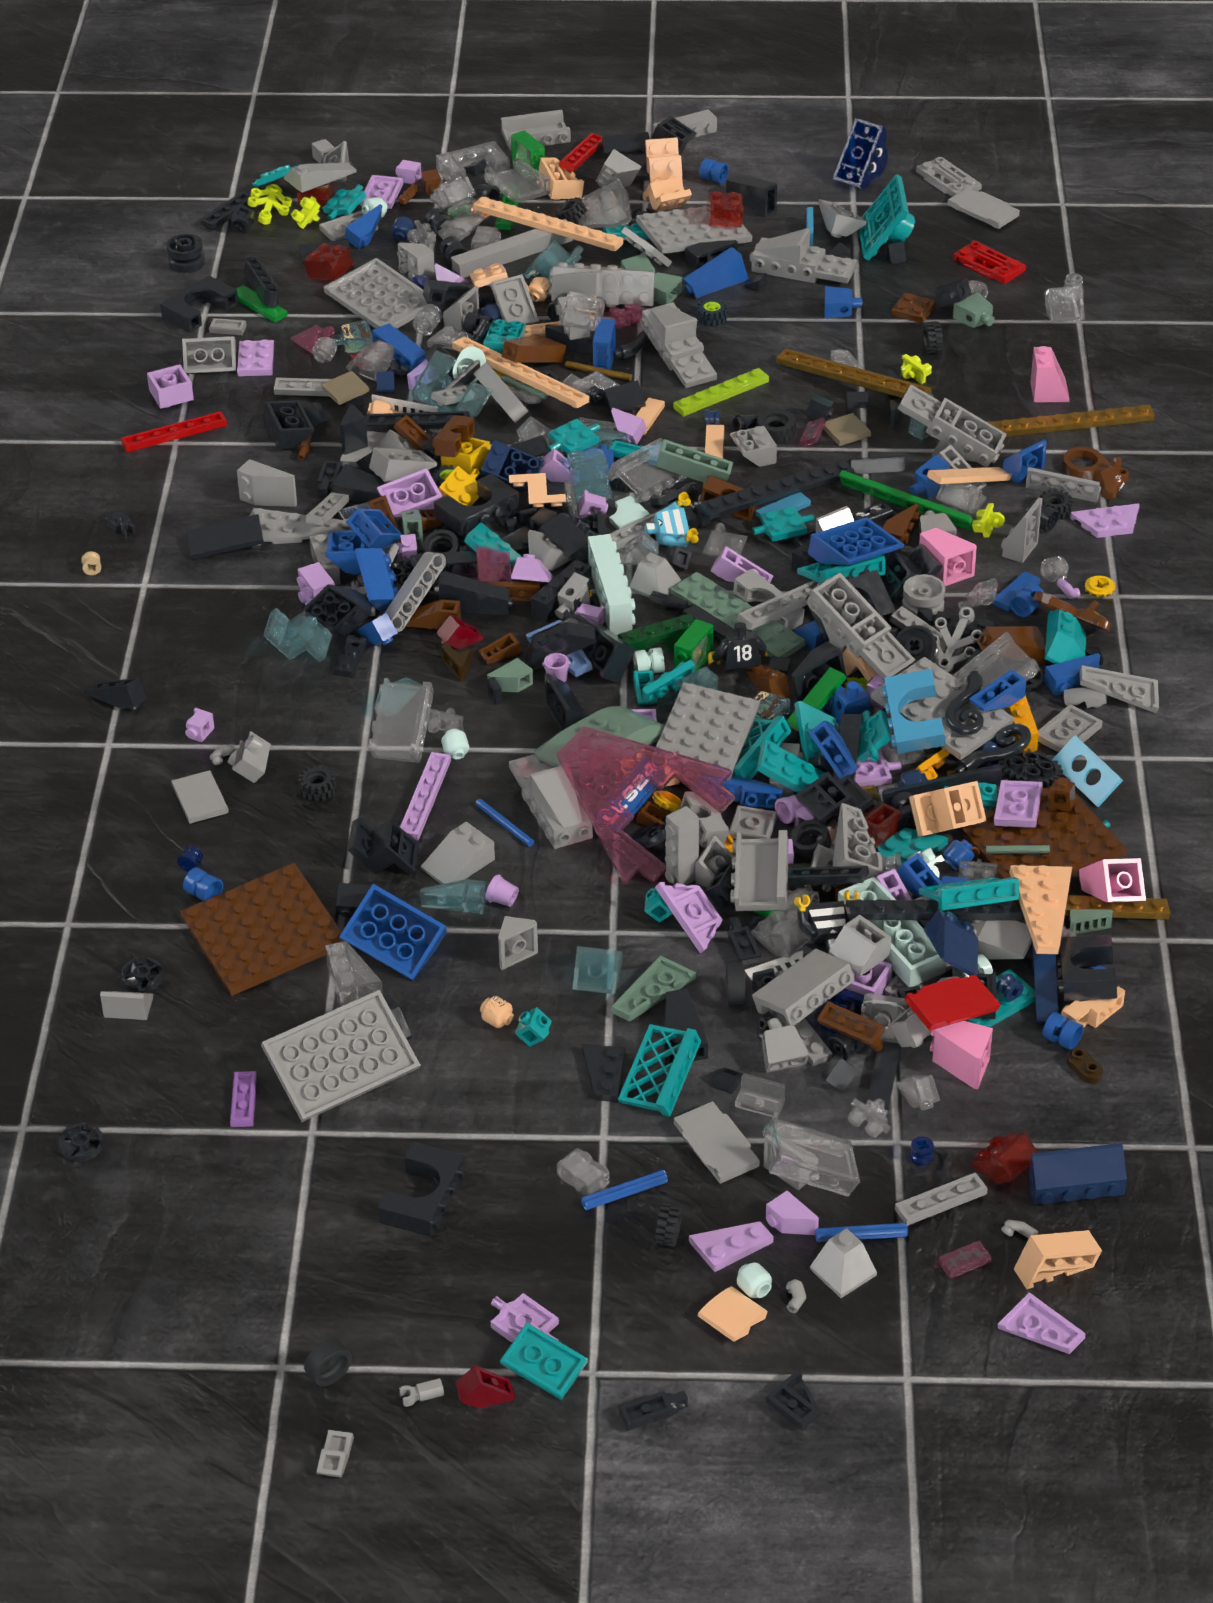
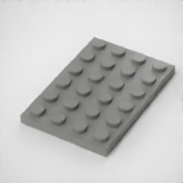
(682, 228)
(378, 294)
(947, 688)
(709, 725)
(340, 1055)

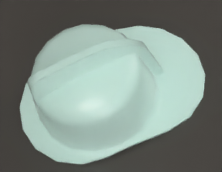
(466, 358)

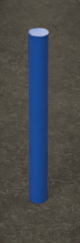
(504, 822)

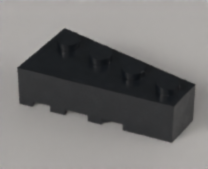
(609, 653)

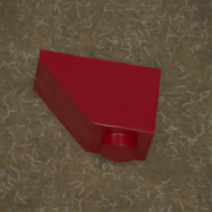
(458, 633)
(484, 1388)

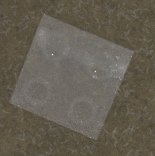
(719, 540)

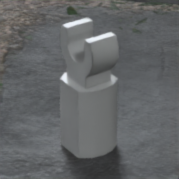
(421, 1392)

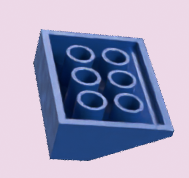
(852, 543)
(393, 932)

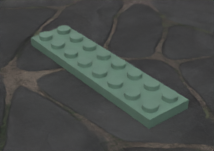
(726, 607)

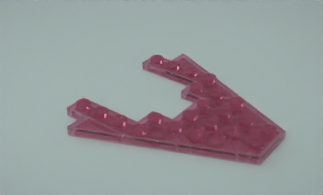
(609, 768)

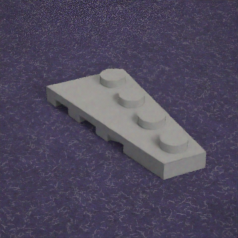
(1125, 687)

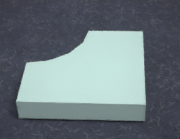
(627, 513)

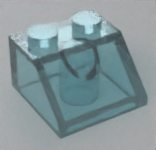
(597, 970)

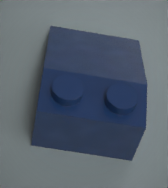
(954, 941)

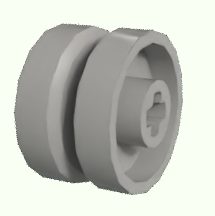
(923, 593)

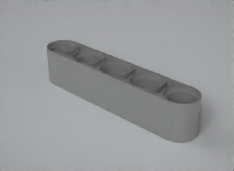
(501, 392)
(419, 584)

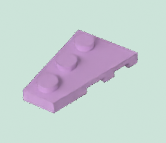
(730, 1244)
(1042, 1325)

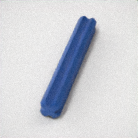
(624, 1189)
(864, 1231)

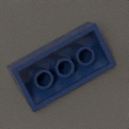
(1077, 1174)

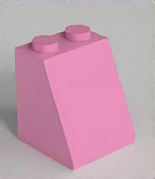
(1047, 378)
(953, 553)
(1114, 880)
(963, 1050)

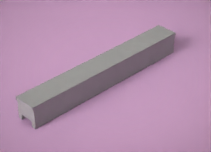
(505, 251)

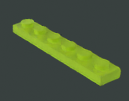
(721, 392)

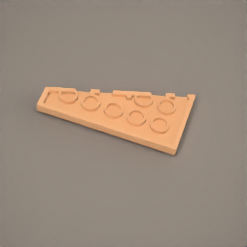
(1043, 903)

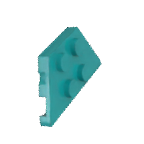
(485, 537)
(808, 719)
(907, 843)

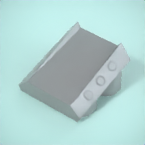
(883, 1011)

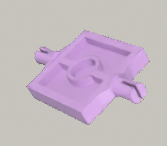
(875, 772)
(518, 1312)

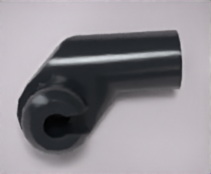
(401, 371)

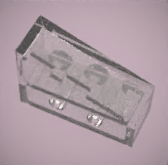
(350, 974)

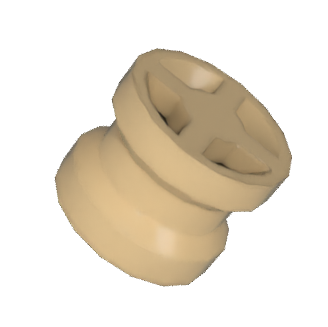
(94, 560)

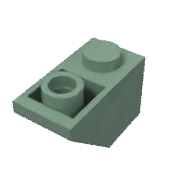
(513, 676)

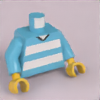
(671, 525)

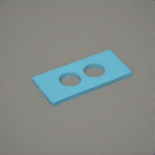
(1108, 781)

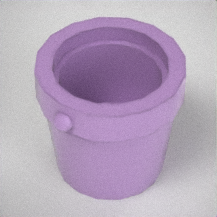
(557, 665)
(786, 808)
(501, 891)

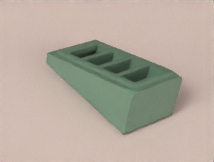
(1082, 920)

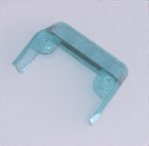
(436, 378)

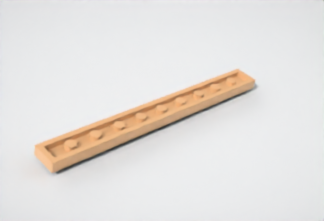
(548, 223)
(526, 374)

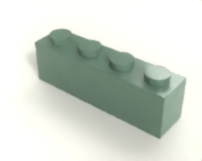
(692, 462)

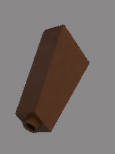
(533, 349)
(1026, 637)

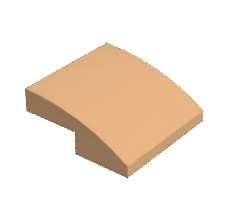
(732, 1313)

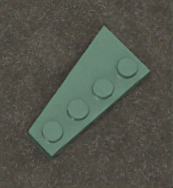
(652, 988)

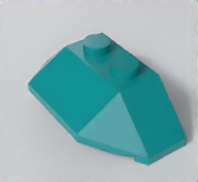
(1064, 637)

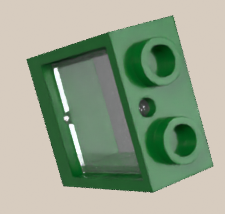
(527, 149)
(694, 644)

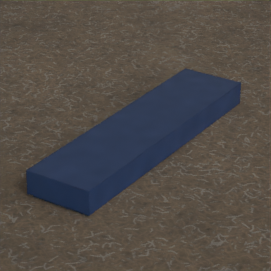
(1045, 986)

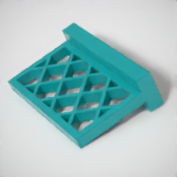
(822, 571)
(775, 732)
(973, 892)
(677, 1069)

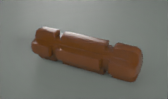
(408, 193)

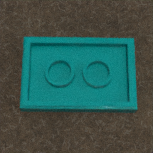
(543, 1361)

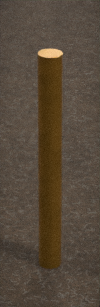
(591, 369)

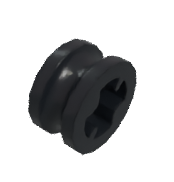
(595, 394)

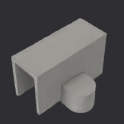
(250, 757)

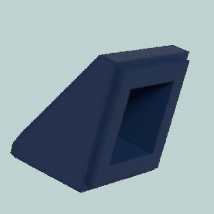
(385, 381)

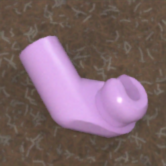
(1068, 589)

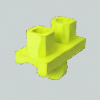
(308, 213)
(913, 368)
(987, 520)

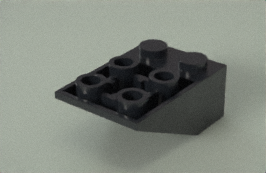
(339, 608)

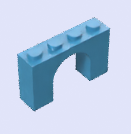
(909, 734)

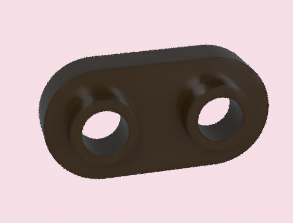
(1081, 1063)

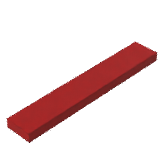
(581, 152)
(173, 431)

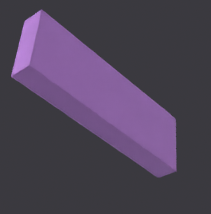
(243, 1099)

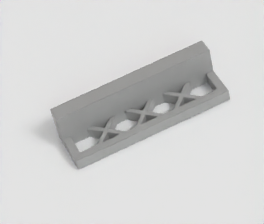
(1076, 487)

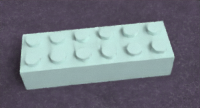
(611, 583)
(911, 950)

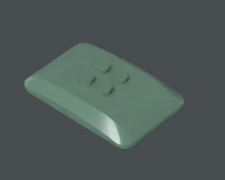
(612, 720)

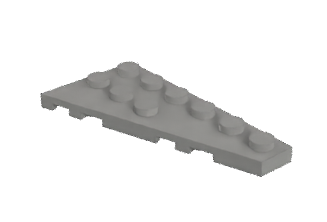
(292, 527)

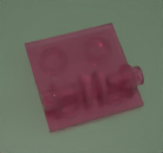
(627, 315)
(309, 337)
(493, 565)

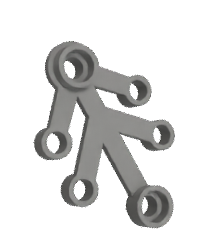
(954, 643)

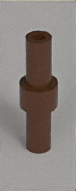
(304, 448)

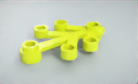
(272, 191)

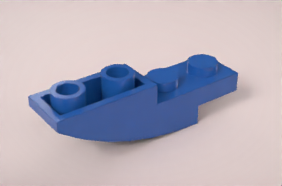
(753, 792)

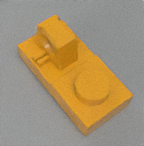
(936, 761)

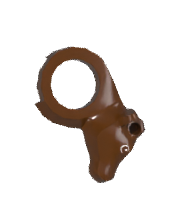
(1111, 476)
(1087, 615)

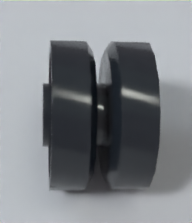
(185, 253)
(920, 637)

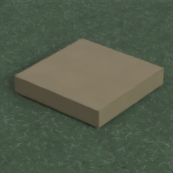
(345, 387)
(846, 429)

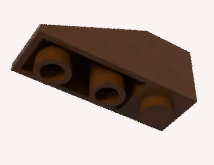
(903, 524)
(434, 614)
(769, 680)

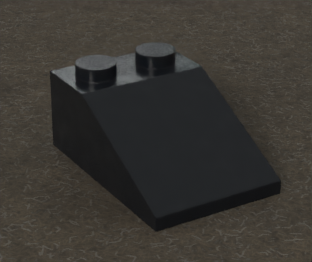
(815, 666)

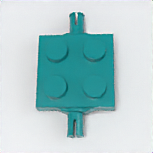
(272, 176)
(344, 202)
(573, 437)
(783, 524)
(874, 735)

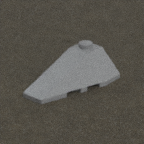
(314, 175)
(838, 220)
(853, 842)

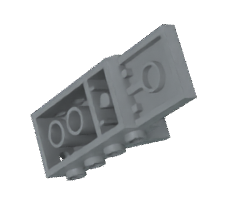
(792, 256)
(610, 283)
(676, 342)
(946, 425)
(858, 626)
(552, 801)

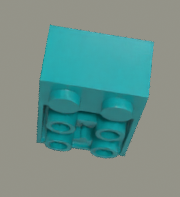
(501, 331)

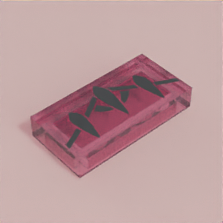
(812, 432)
(964, 1259)

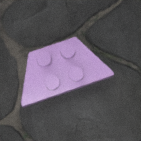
(1109, 520)
(692, 911)

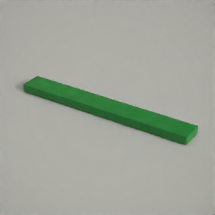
(903, 499)

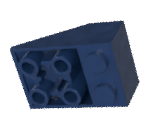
(507, 461)

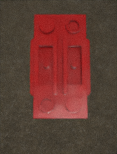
(989, 262)
(951, 1001)

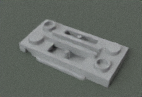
(947, 176)
(984, 207)
(717, 1142)

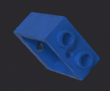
(604, 344)
(377, 533)

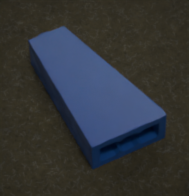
(717, 274)

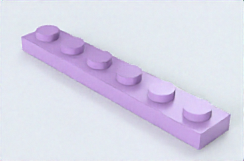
(425, 794)

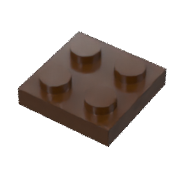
(913, 307)

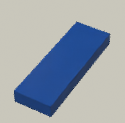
(1003, 599)

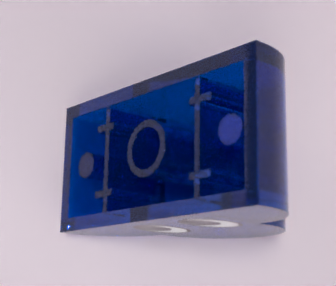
(863, 154)

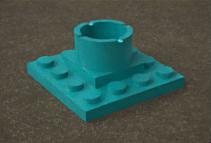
(886, 219)

